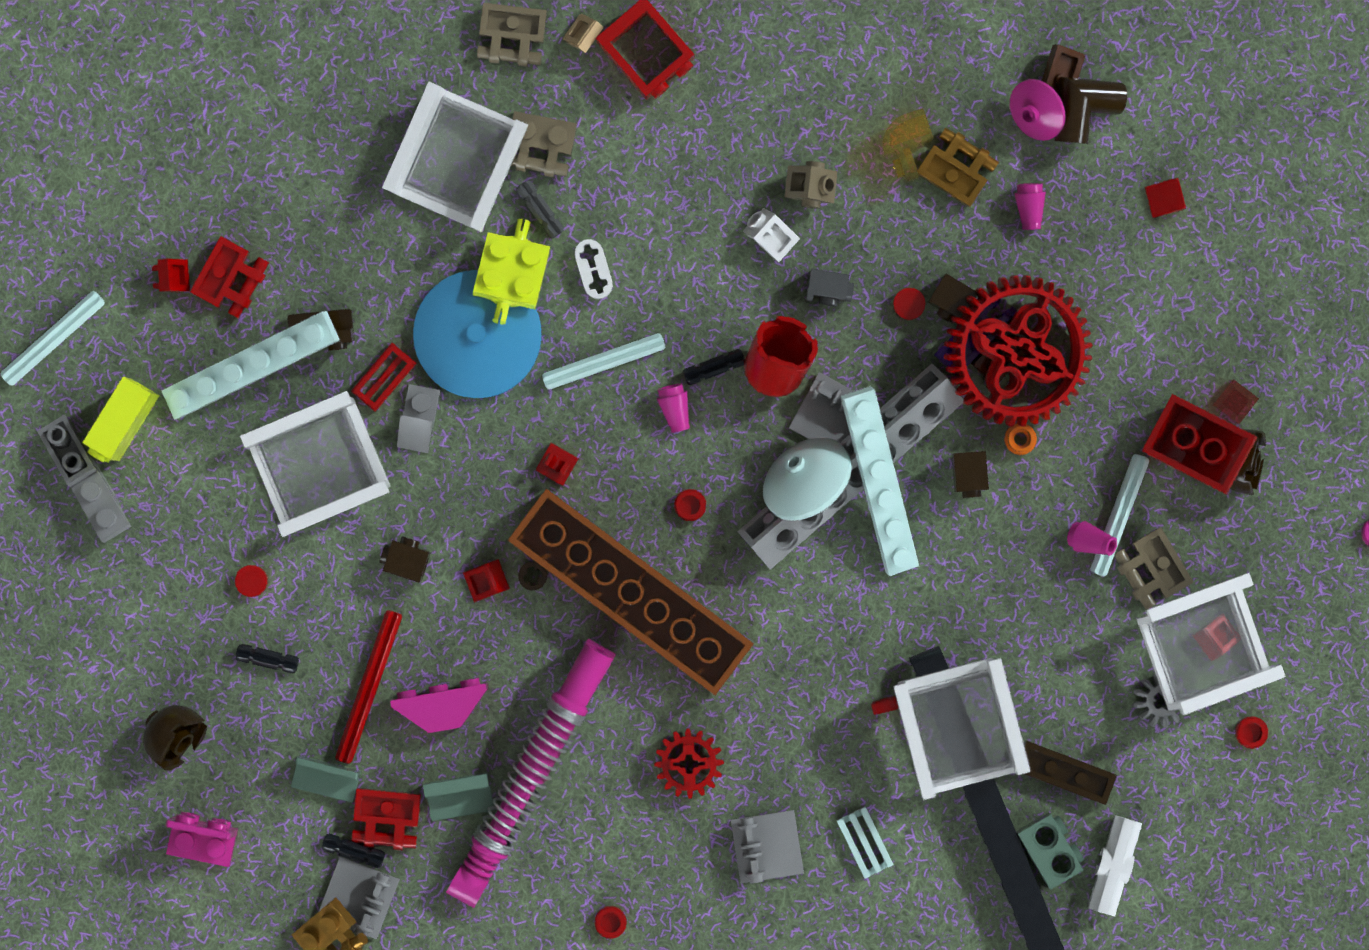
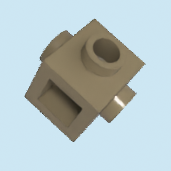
(811, 184)

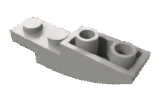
(84, 478)

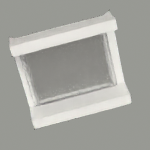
(454, 157)
(317, 463)
(1206, 647)
(961, 726)

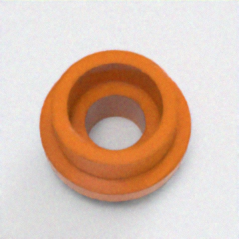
(1030, 442)

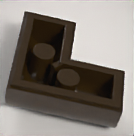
(1086, 97)

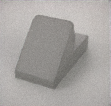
(418, 418)

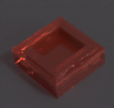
(1235, 401)

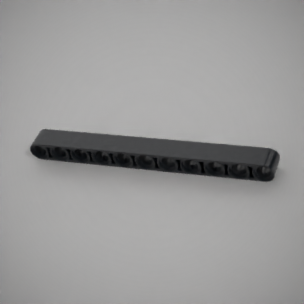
(1003, 843)

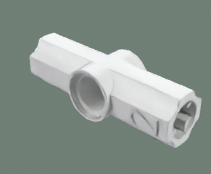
(1115, 865)

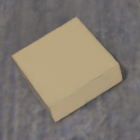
(583, 33)

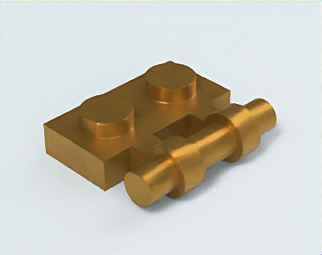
(952, 175)
(327, 926)

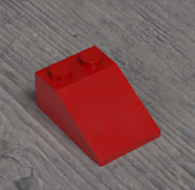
(1199, 444)

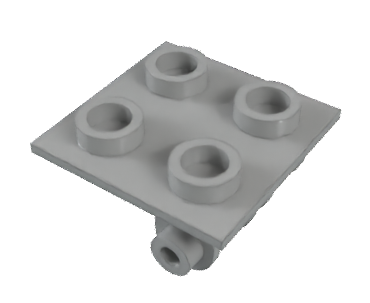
(822, 411)
(767, 846)
(363, 893)

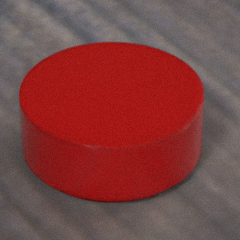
(909, 303)
(690, 505)
(251, 581)
(884, 705)
(1251, 732)
(610, 922)

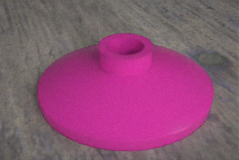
(1037, 109)

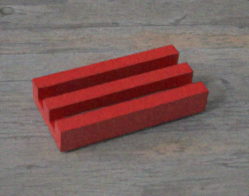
(393, 385)

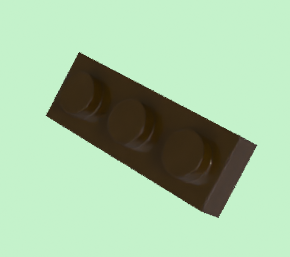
(1069, 773)

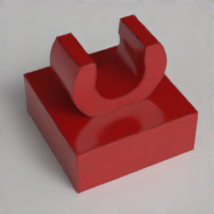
(172, 275)
(557, 464)

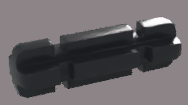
(714, 367)
(267, 658)
(353, 850)

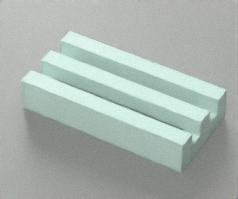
(876, 866)

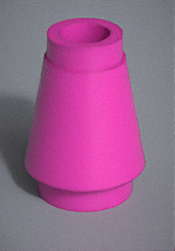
(1030, 204)
(674, 405)
(1090, 539)

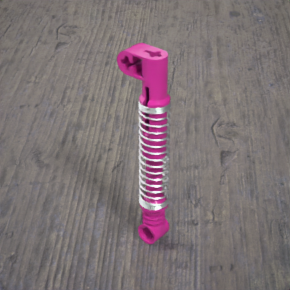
(565, 711)

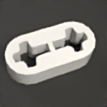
(601, 267)

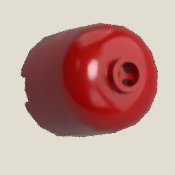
(779, 356)

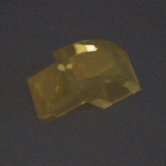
(902, 135)

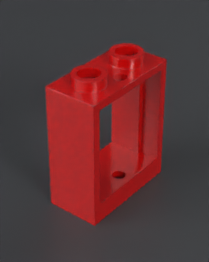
(622, 26)

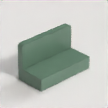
(325, 778)
(458, 796)

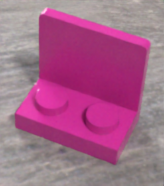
(200, 840)

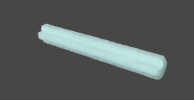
(52, 338)
(603, 361)
(1121, 509)

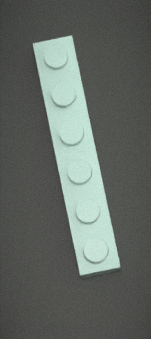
(250, 365)
(879, 480)

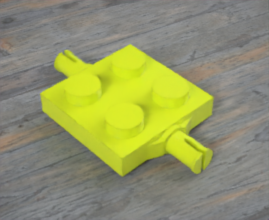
(511, 271)

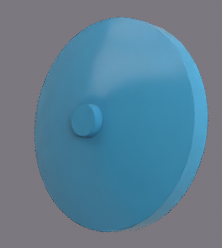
(467, 349)

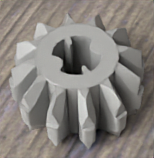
(1148, 699)

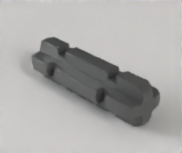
(540, 209)

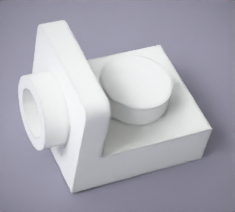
(771, 234)

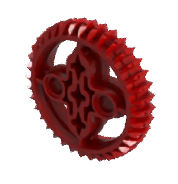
(1070, 376)

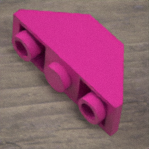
(441, 707)

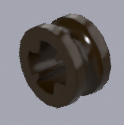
(523, 572)

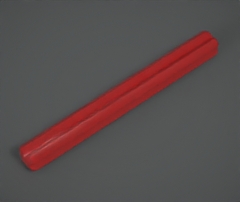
(368, 687)

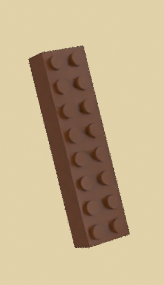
(630, 591)

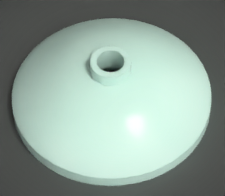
(806, 478)

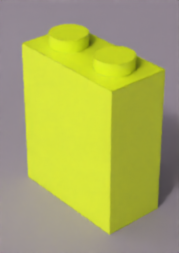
(120, 420)

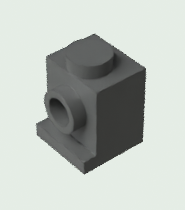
(829, 287)

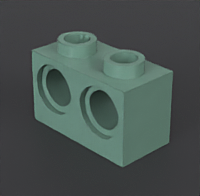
(1043, 854)

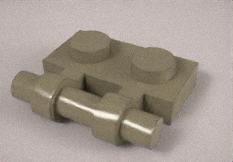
(512, 24)
(546, 135)
(1161, 563)

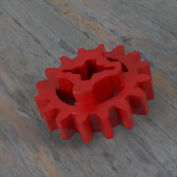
(689, 777)

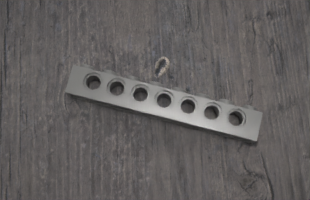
(905, 420)

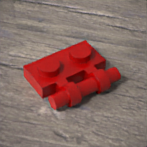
(220, 273)
(386, 808)

